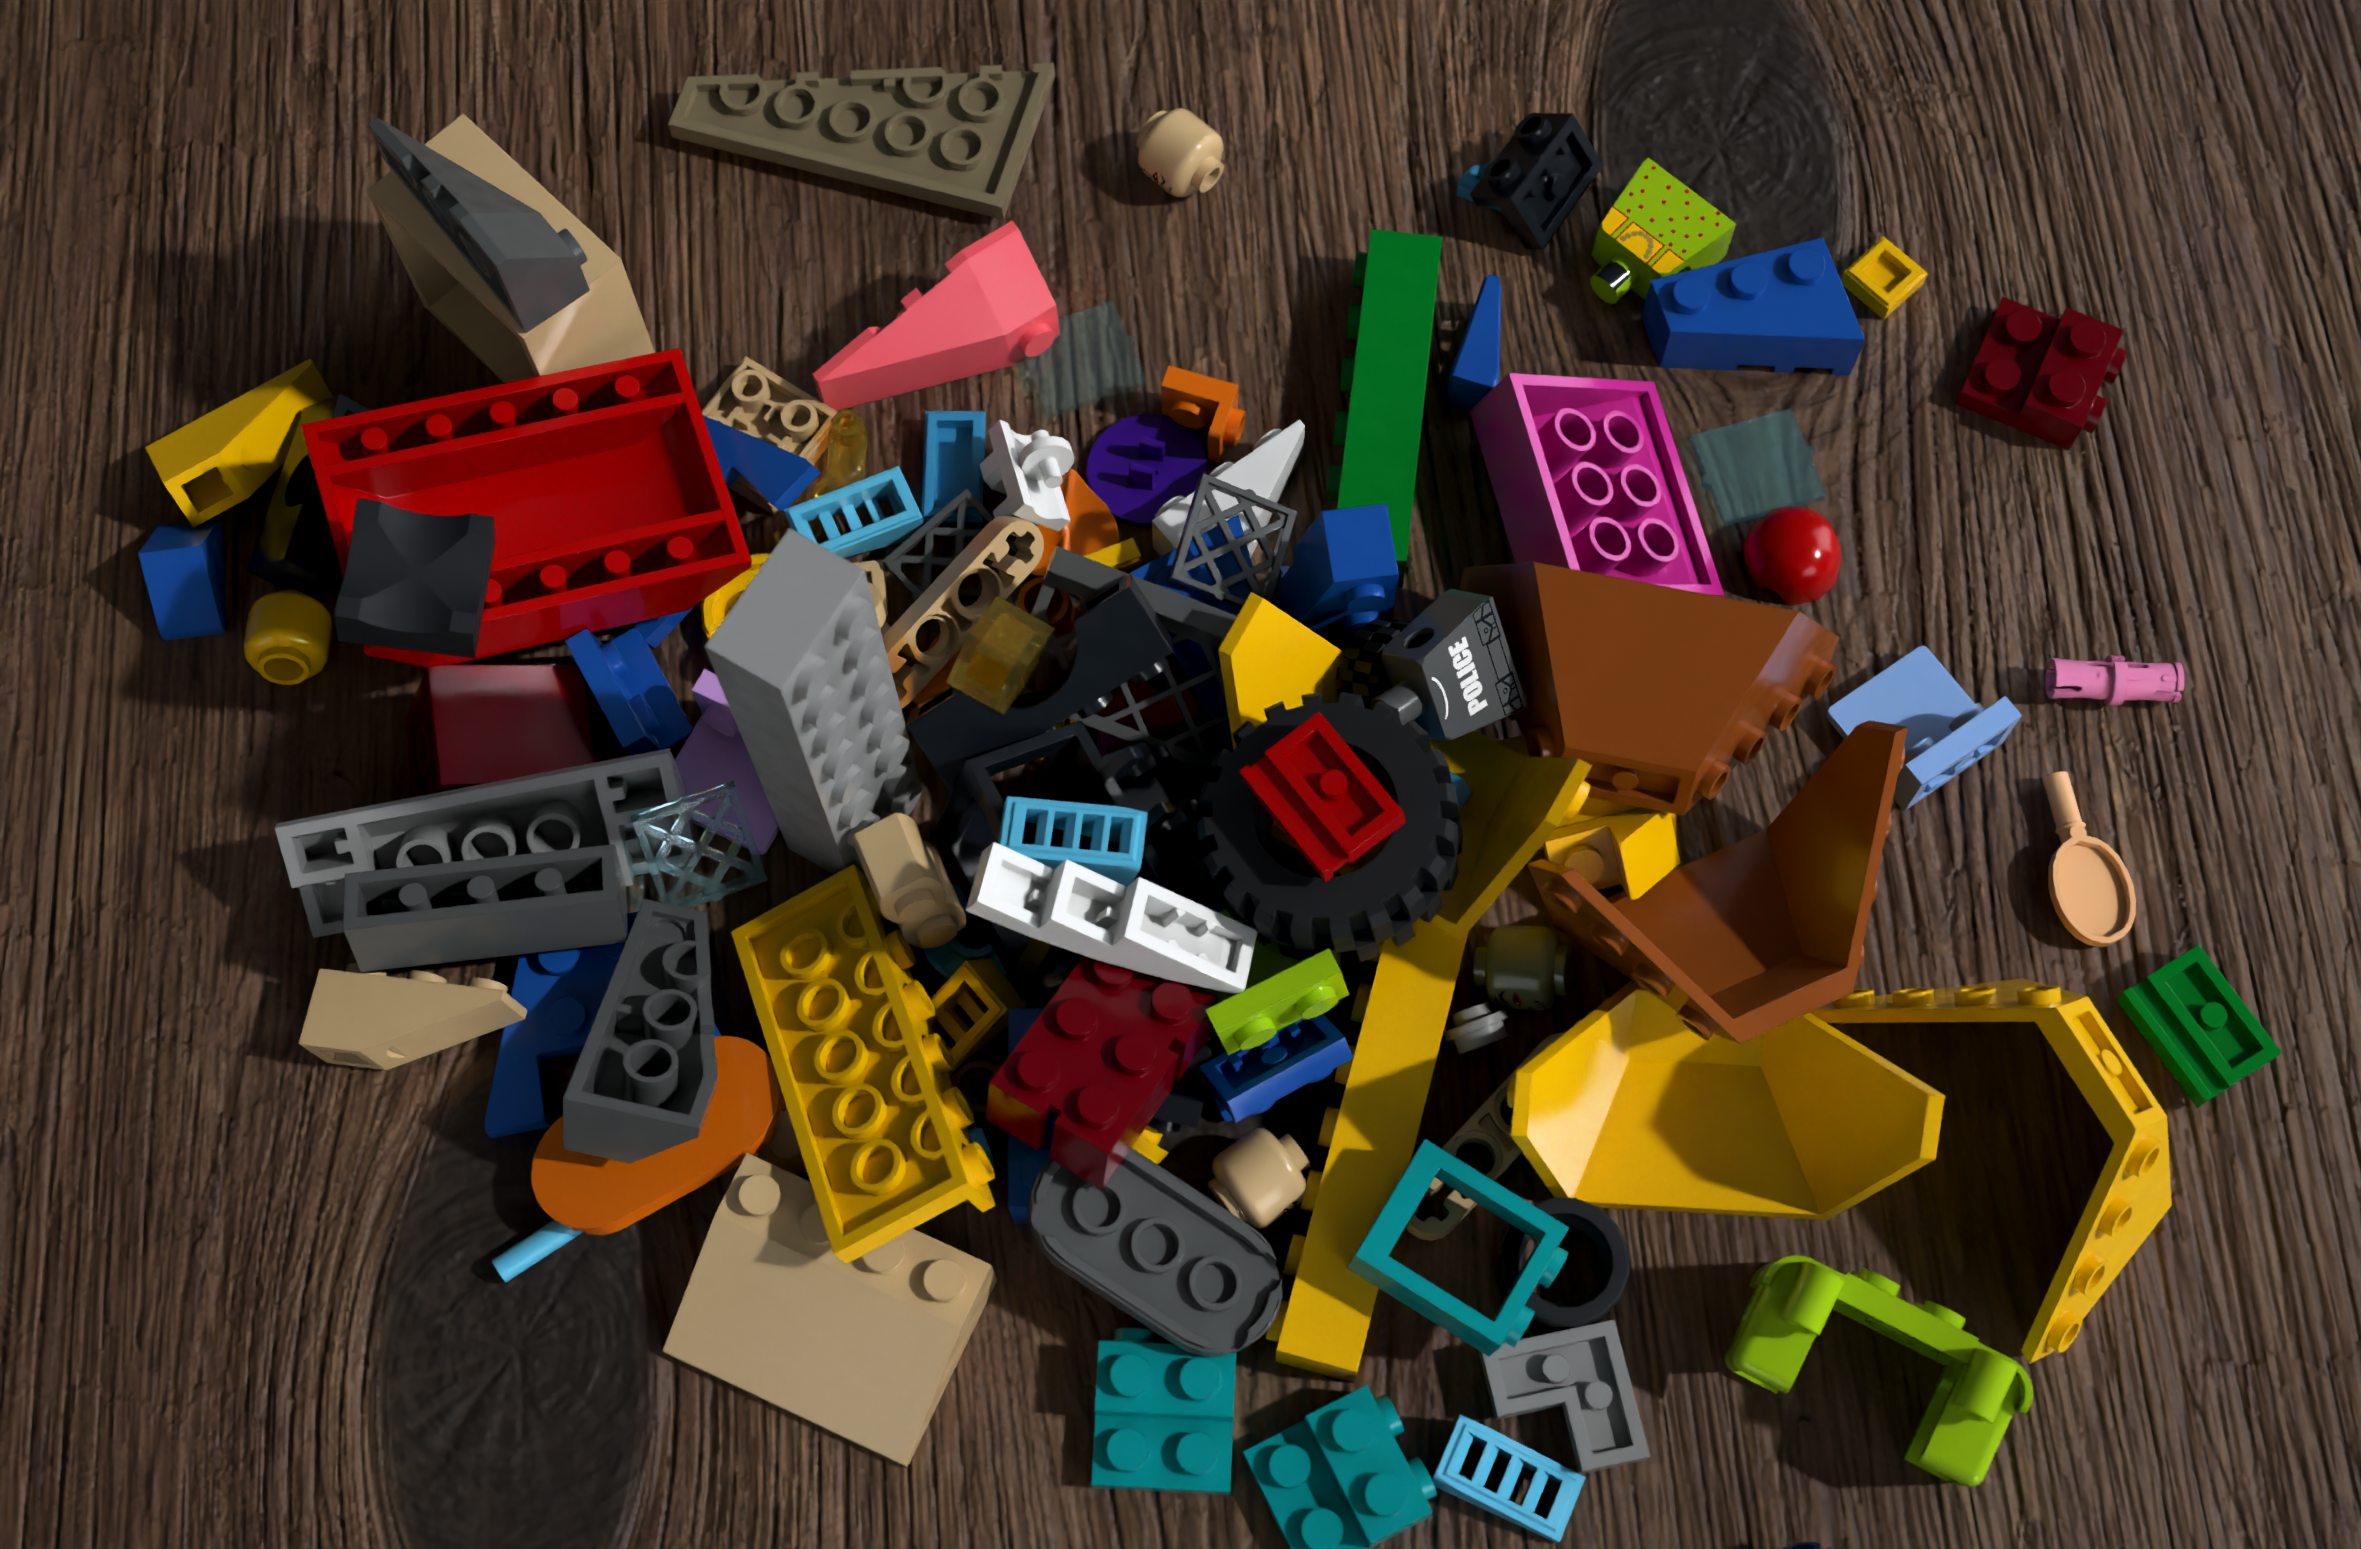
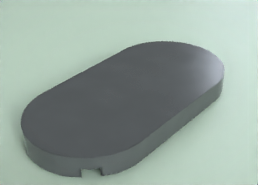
(1159, 1254)

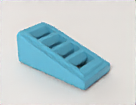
(867, 493)
(1098, 821)
(1473, 1491)

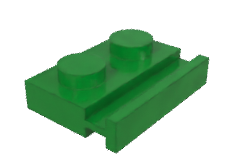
(2198, 1025)

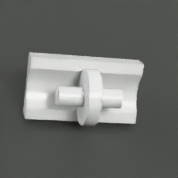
(1029, 474)

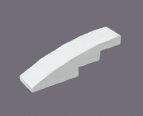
(1113, 923)

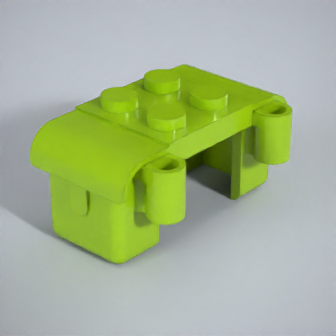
(1970, 1399)

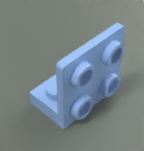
(1942, 721)

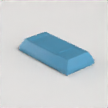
(952, 461)

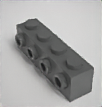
(485, 908)

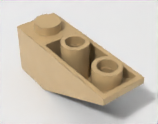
(395, 1020)

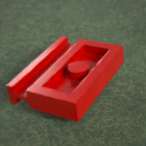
(1323, 796)

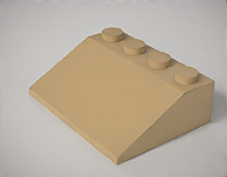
(822, 1338)

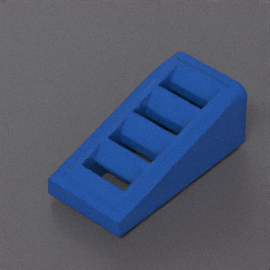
(1478, 357)

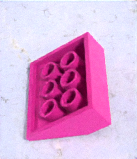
(1592, 480)

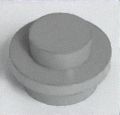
(1477, 1027)

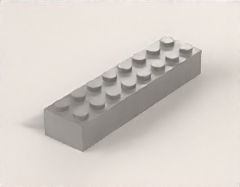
(816, 700)

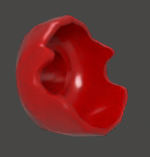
(1793, 554)

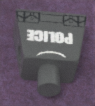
(1452, 668)

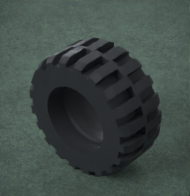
(1351, 908)

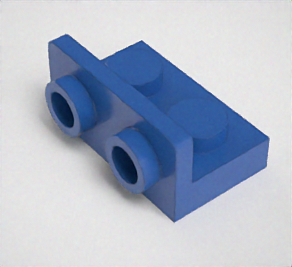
(631, 691)
(1257, 1077)

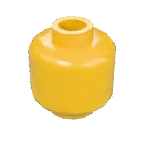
(287, 637)

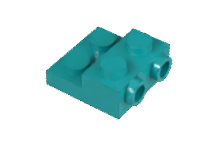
(1162, 1417)
(1342, 1476)

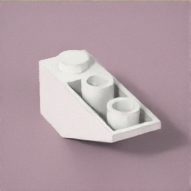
(1263, 471)

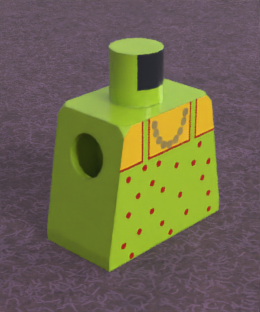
(1654, 233)

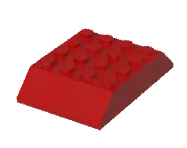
(593, 488)

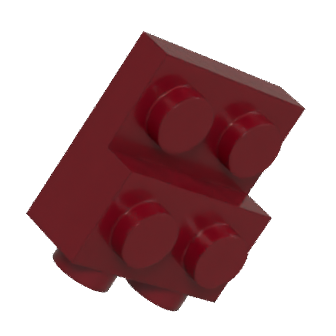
(2043, 371)

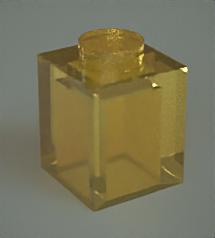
(1000, 655)

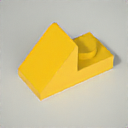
(1617, 849)

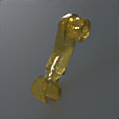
(844, 461)

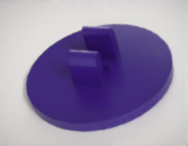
(1144, 465)

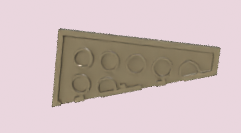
(888, 129)

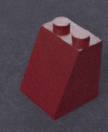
(497, 724)

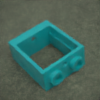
(1427, 1299)

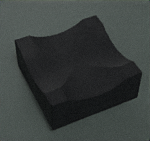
(415, 580)

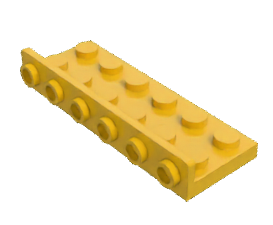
(860, 1065)

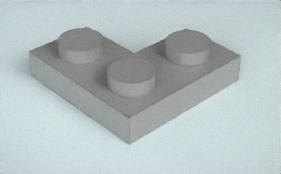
(1584, 1375)

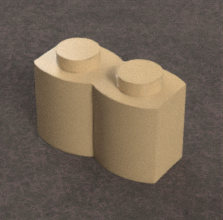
(909, 881)

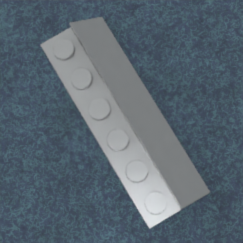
(489, 820)

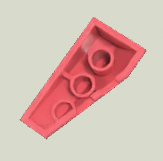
(964, 326)

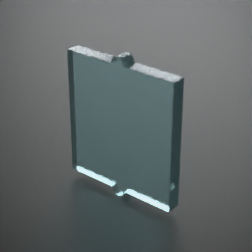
(1086, 362)
(1757, 467)

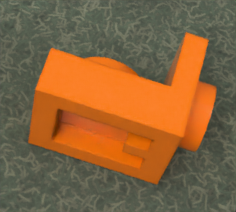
(1204, 401)

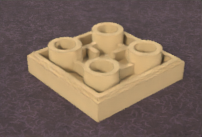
(774, 412)

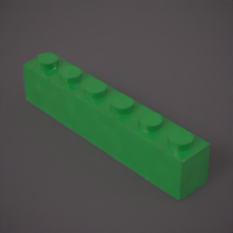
(1386, 379)

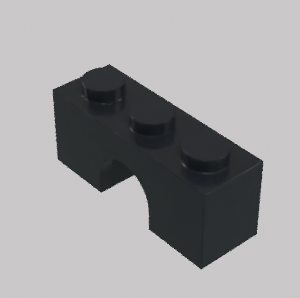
(295, 539)

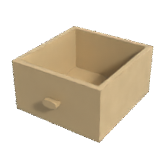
(588, 332)

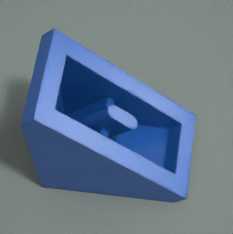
(186, 578)

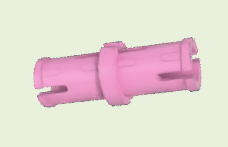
(2114, 680)

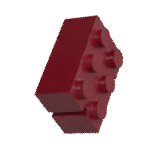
(1099, 1064)

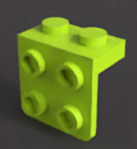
(1275, 995)

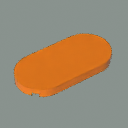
(610, 1195)

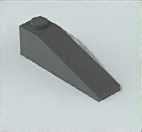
(499, 236)
(651, 1046)

